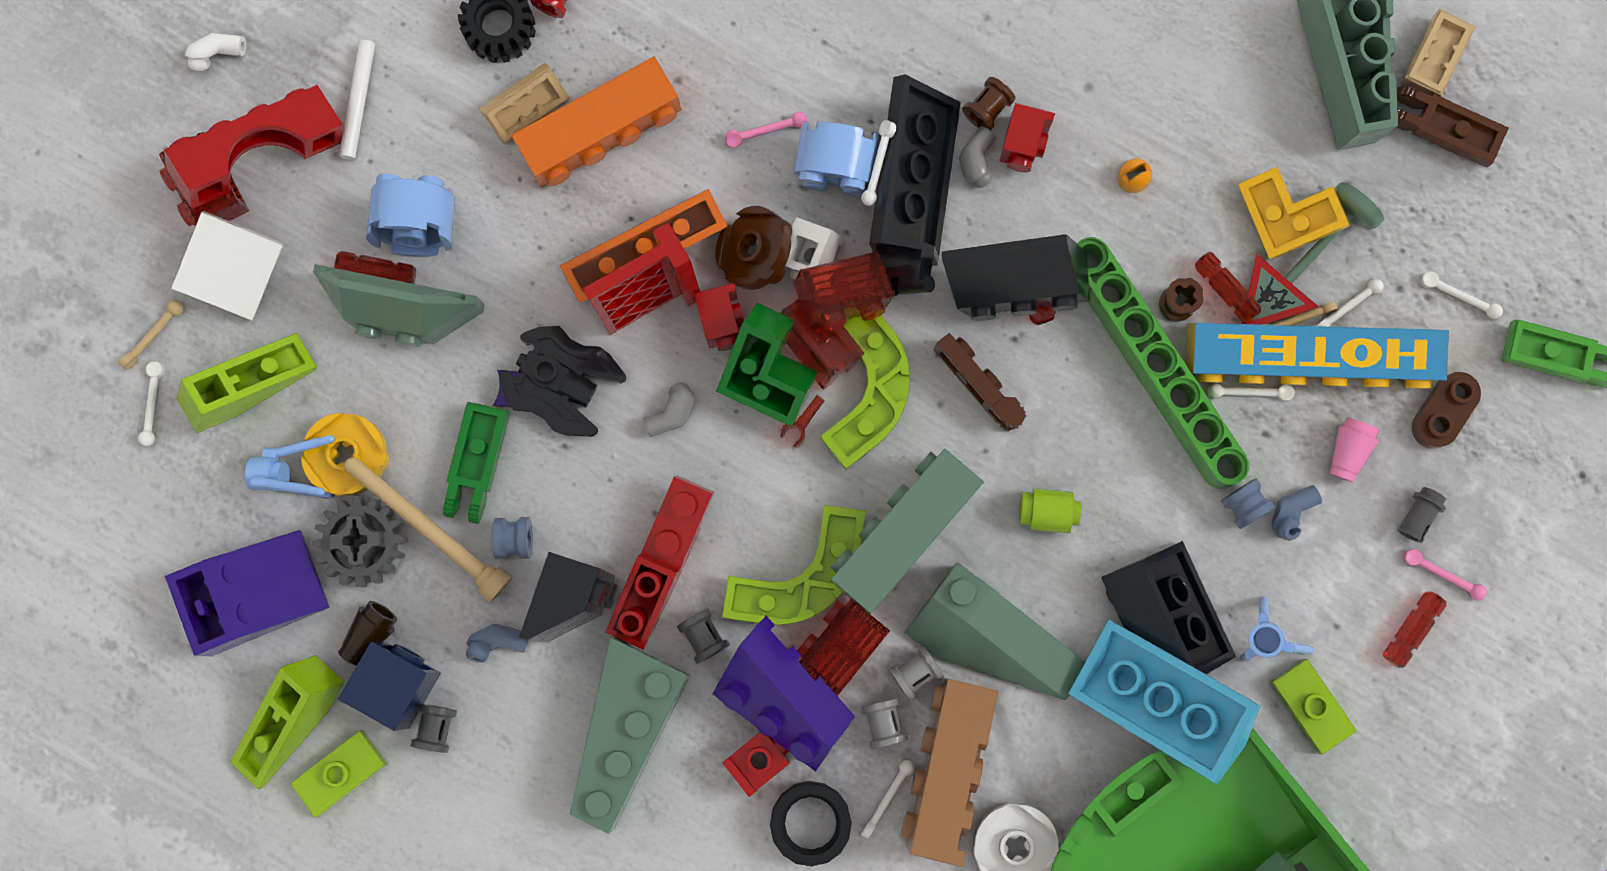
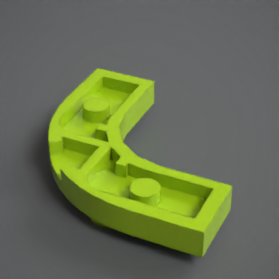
(884, 396)
(805, 594)

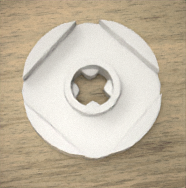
(1012, 821)

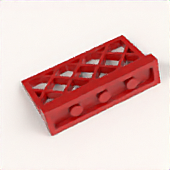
(644, 283)

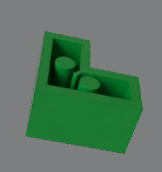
(760, 374)

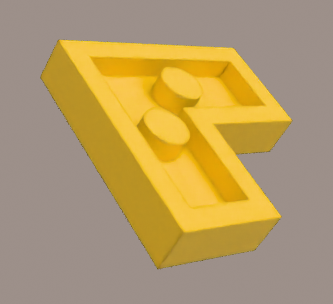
(1288, 224)

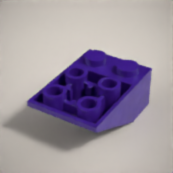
(246, 593)

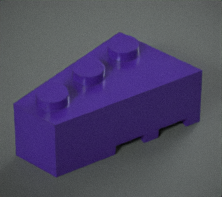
(782, 698)

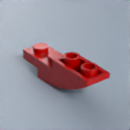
(660, 562)

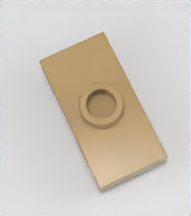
(1438, 53)
(524, 102)

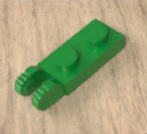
(475, 458)

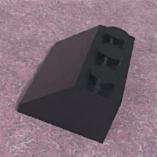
(1018, 277)
(566, 598)
(1170, 608)

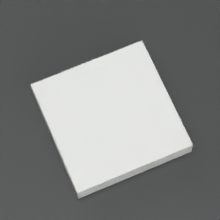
(227, 265)

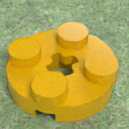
(348, 431)

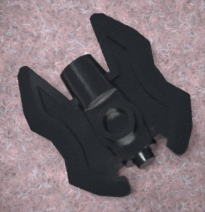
(554, 376)

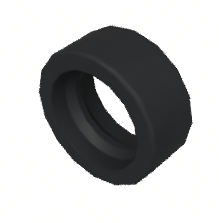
(819, 855)

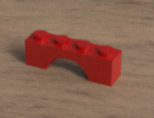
(298, 122)

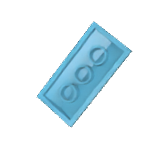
(1165, 701)

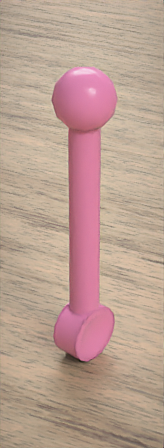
(735, 137)
(1414, 557)

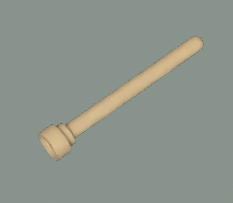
(488, 579)

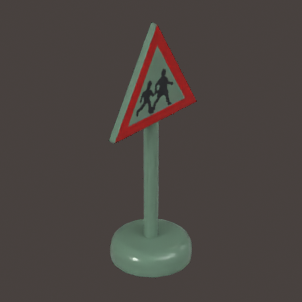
(1277, 293)

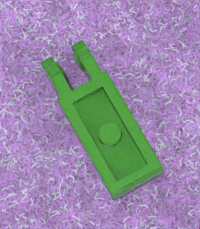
(1554, 352)

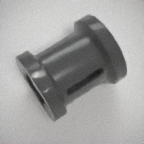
(703, 636)
(433, 728)

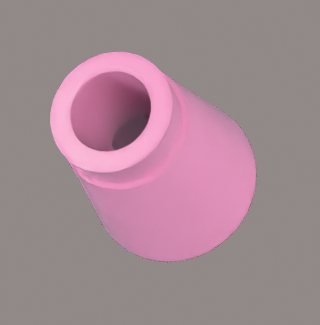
(1353, 448)

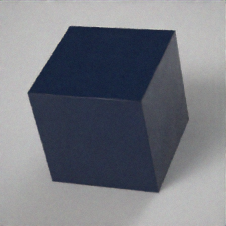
(389, 685)

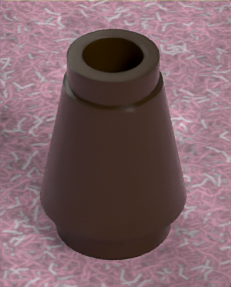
(369, 625)

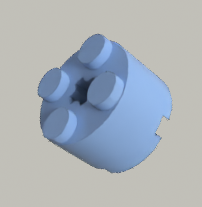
(836, 157)
(411, 215)

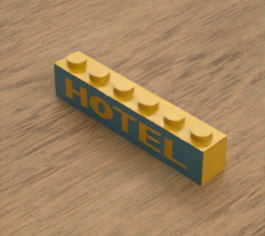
(1317, 352)

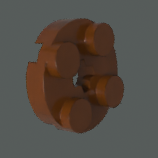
(770, 257)

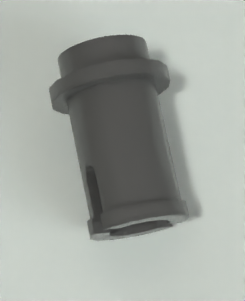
(1422, 514)

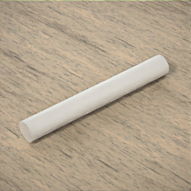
(357, 99)

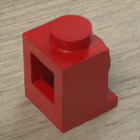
(1025, 137)
(719, 317)
(744, 772)

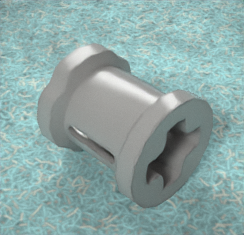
(916, 673)
(884, 723)

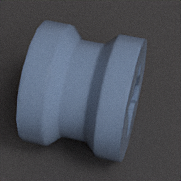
(1248, 503)
(512, 538)

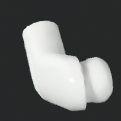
(211, 44)

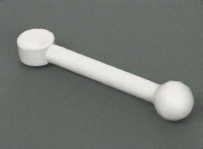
(886, 130)
(1431, 280)
(1374, 286)
(155, 371)
(1283, 393)
(906, 769)

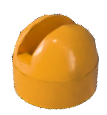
(1140, 181)

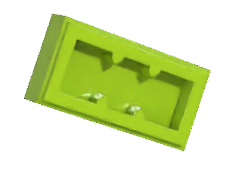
(1313, 706)
(339, 773)

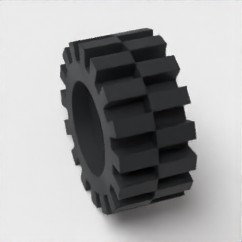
(500, 45)

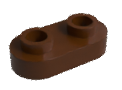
(1448, 408)

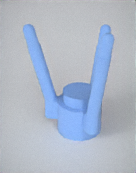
(273, 474)
(1269, 639)

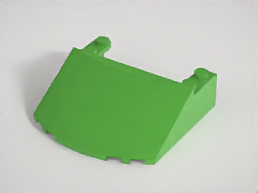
(1178, 820)

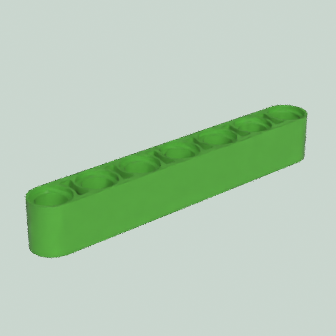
(1176, 373)

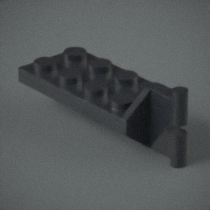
(914, 184)

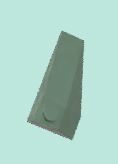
(986, 632)

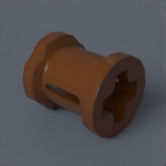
(989, 103)
(1187, 287)

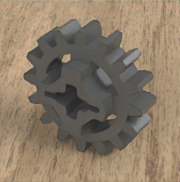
(359, 558)

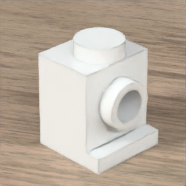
(808, 239)

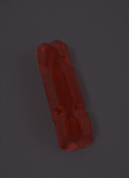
(375, 267)
(1228, 287)
(1414, 629)

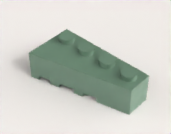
(1354, 66)
(906, 531)
(626, 723)

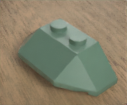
(396, 307)

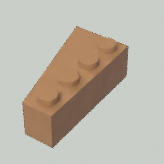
(950, 771)

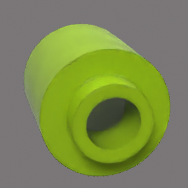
(1049, 510)

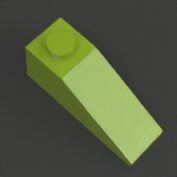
(242, 382)
(285, 718)

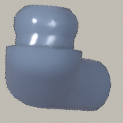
(1289, 509)
(492, 637)

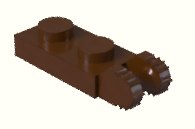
(1451, 126)
(981, 384)

